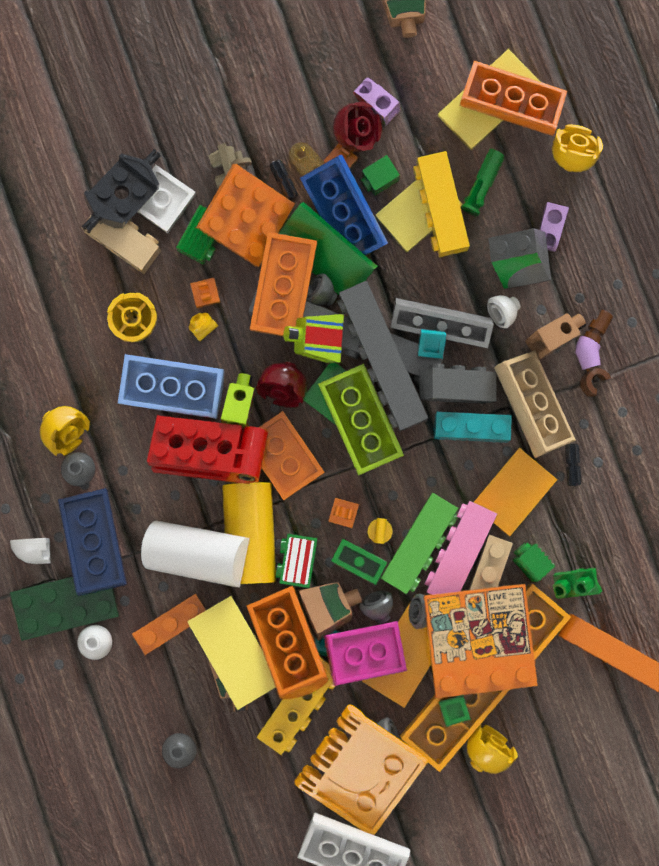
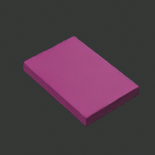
(365, 653)

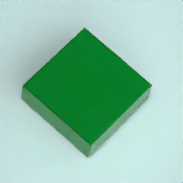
(454, 710)

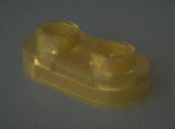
(307, 163)

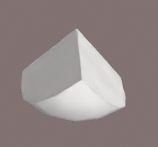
(32, 550)

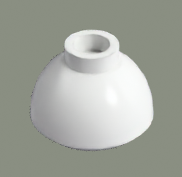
(503, 310)
(94, 642)

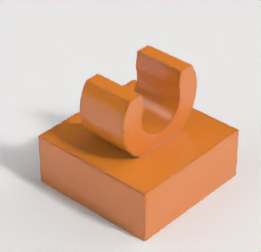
(349, 157)
(205, 293)
(343, 513)

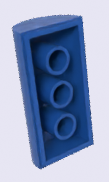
(343, 204)

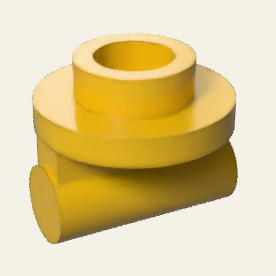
(202, 325)
(380, 531)

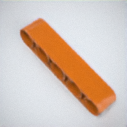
(611, 651)

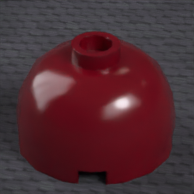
(357, 127)
(283, 383)

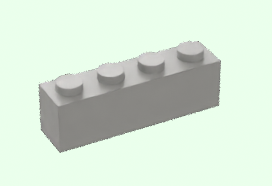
(458, 325)

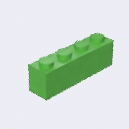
(419, 543)

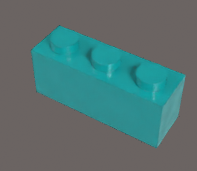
(472, 427)

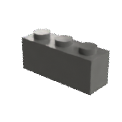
(457, 384)

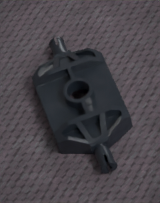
(129, 175)

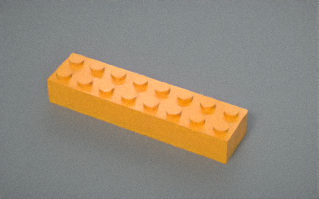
(428, 730)

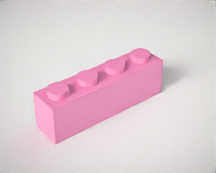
(462, 549)

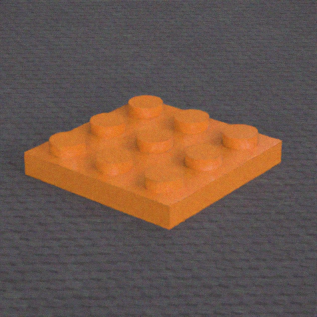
(244, 214)

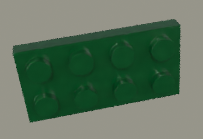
(57, 608)

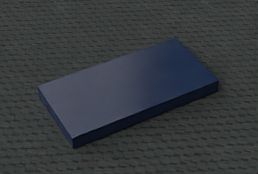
(92, 542)

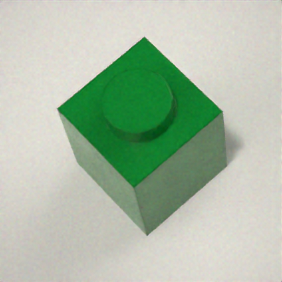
(379, 176)

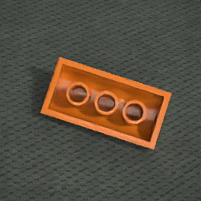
(513, 98)
(287, 644)

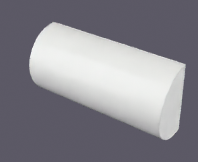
(194, 553)
(339, 844)

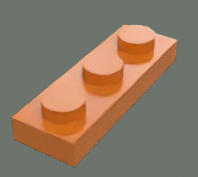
(168, 624)

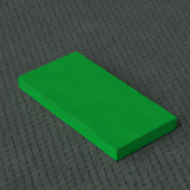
(334, 253)

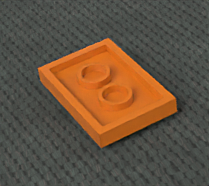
(287, 457)

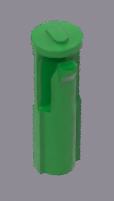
(483, 182)

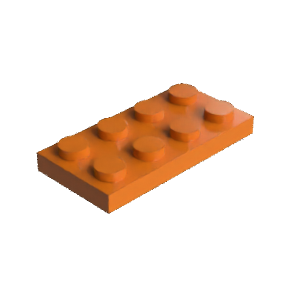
(282, 283)

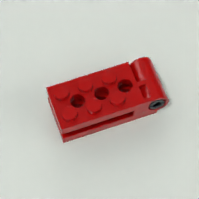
(238, 466)

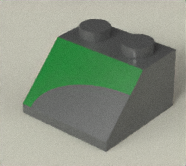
(520, 258)

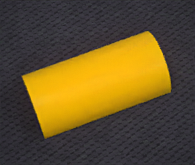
(250, 515)

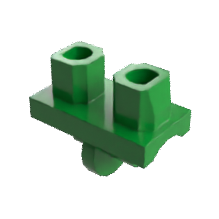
(576, 583)

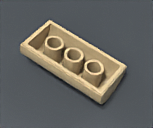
(534, 403)

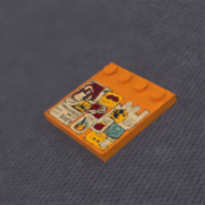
(480, 640)

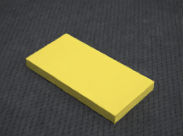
(474, 126)
(233, 652)

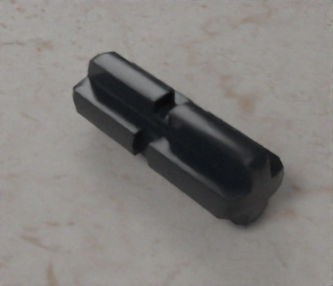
(285, 183)
(573, 470)

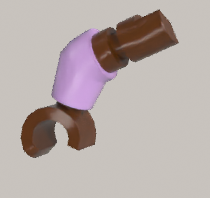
(588, 352)

